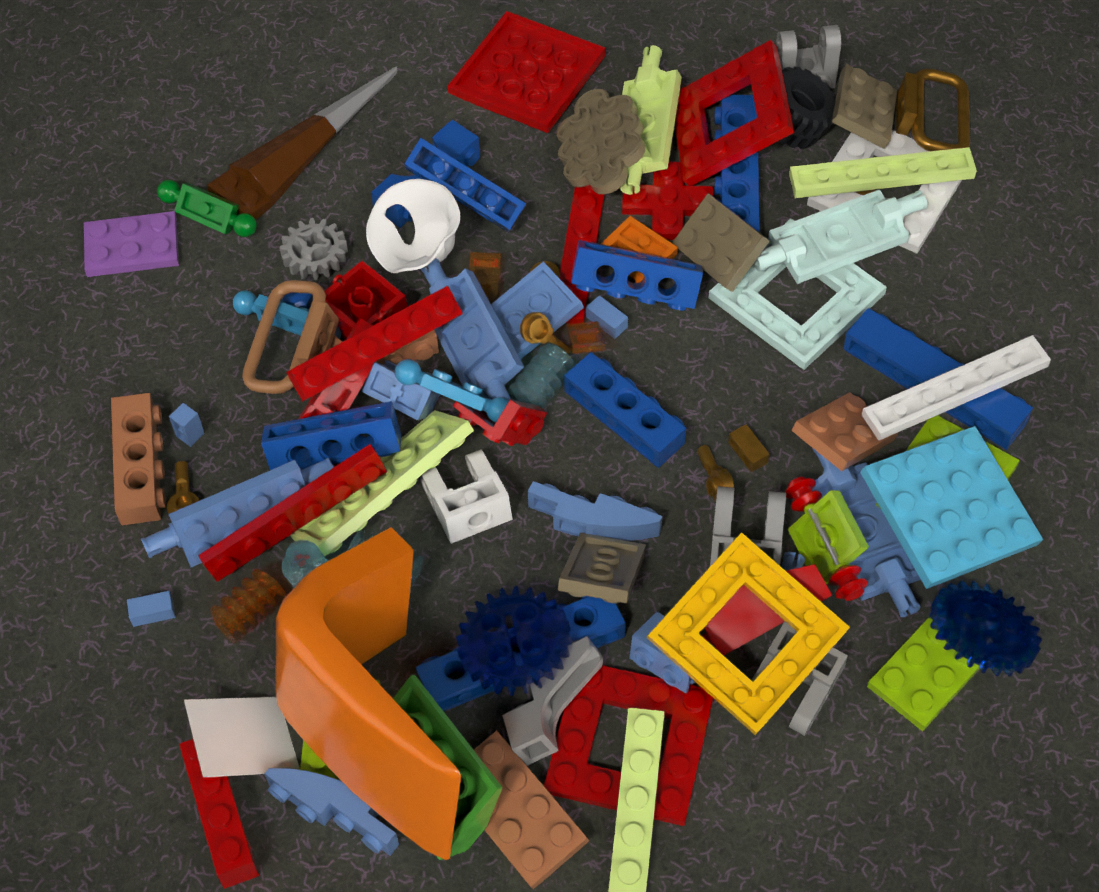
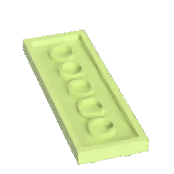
(419, 452)

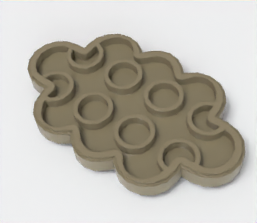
(600, 141)

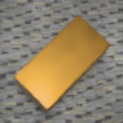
(748, 448)

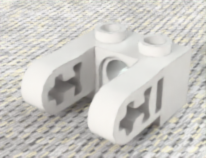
(473, 506)

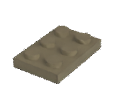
(865, 106)
(720, 242)
(602, 568)

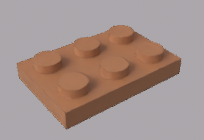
(840, 432)

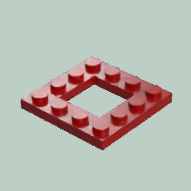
(704, 158)
(689, 712)

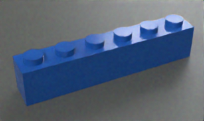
(912, 361)

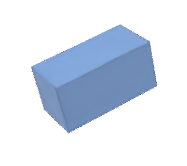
(608, 317)
(186, 424)
(151, 608)

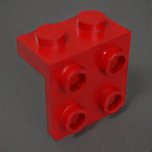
(516, 423)

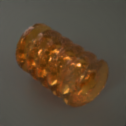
(246, 603)

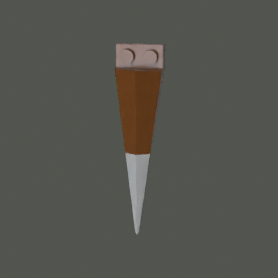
(268, 171)

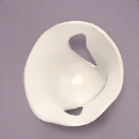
(434, 219)

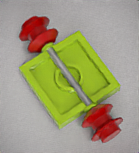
(827, 536)

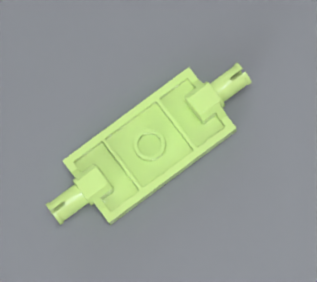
(656, 101)

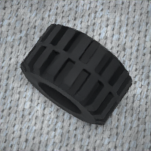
(810, 106)

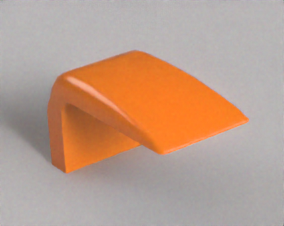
(323, 637)

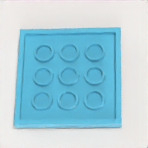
(951, 506)

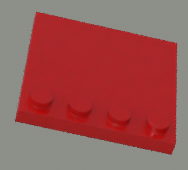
(527, 71)

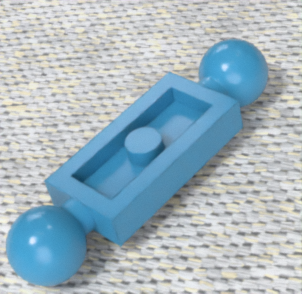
(286, 317)
(409, 372)

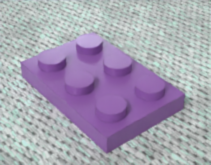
(130, 244)

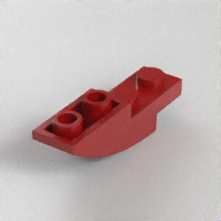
(342, 394)

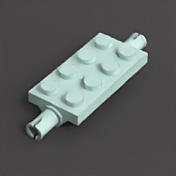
(840, 235)

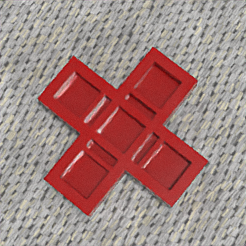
(666, 201)

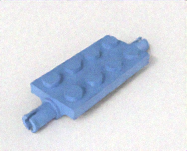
(475, 339)
(218, 516)
(885, 561)

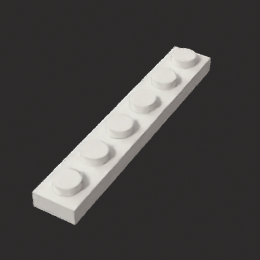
(955, 387)

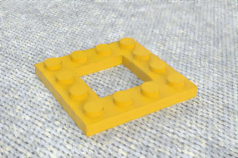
(747, 700)

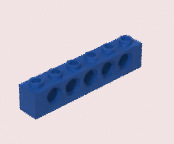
(739, 182)
(448, 693)

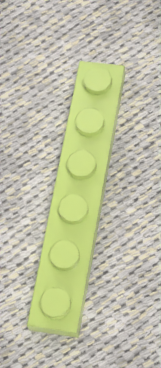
(882, 172)
(636, 801)

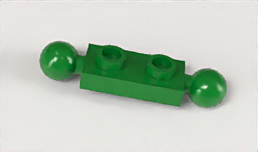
(206, 208)

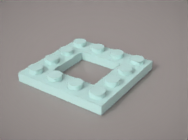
(799, 343)

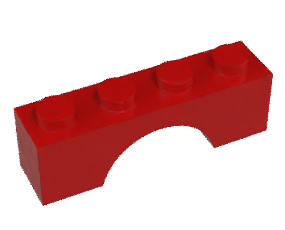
(220, 821)

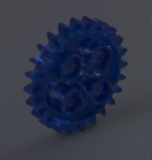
(985, 628)
(481, 648)

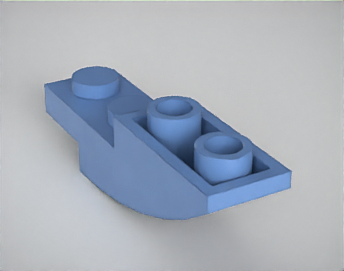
(606, 518)
(322, 797)

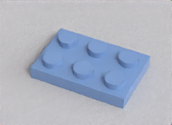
(536, 292)

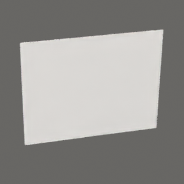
(240, 736)

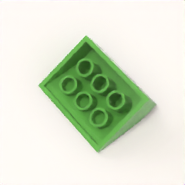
(478, 786)

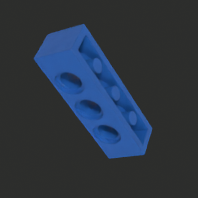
(465, 185)
(592, 255)
(630, 424)
(344, 426)

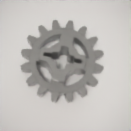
(314, 248)

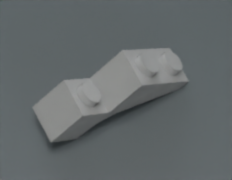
(533, 724)

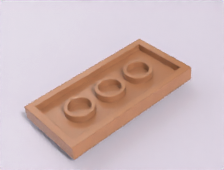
(526, 818)

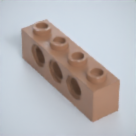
(129, 415)

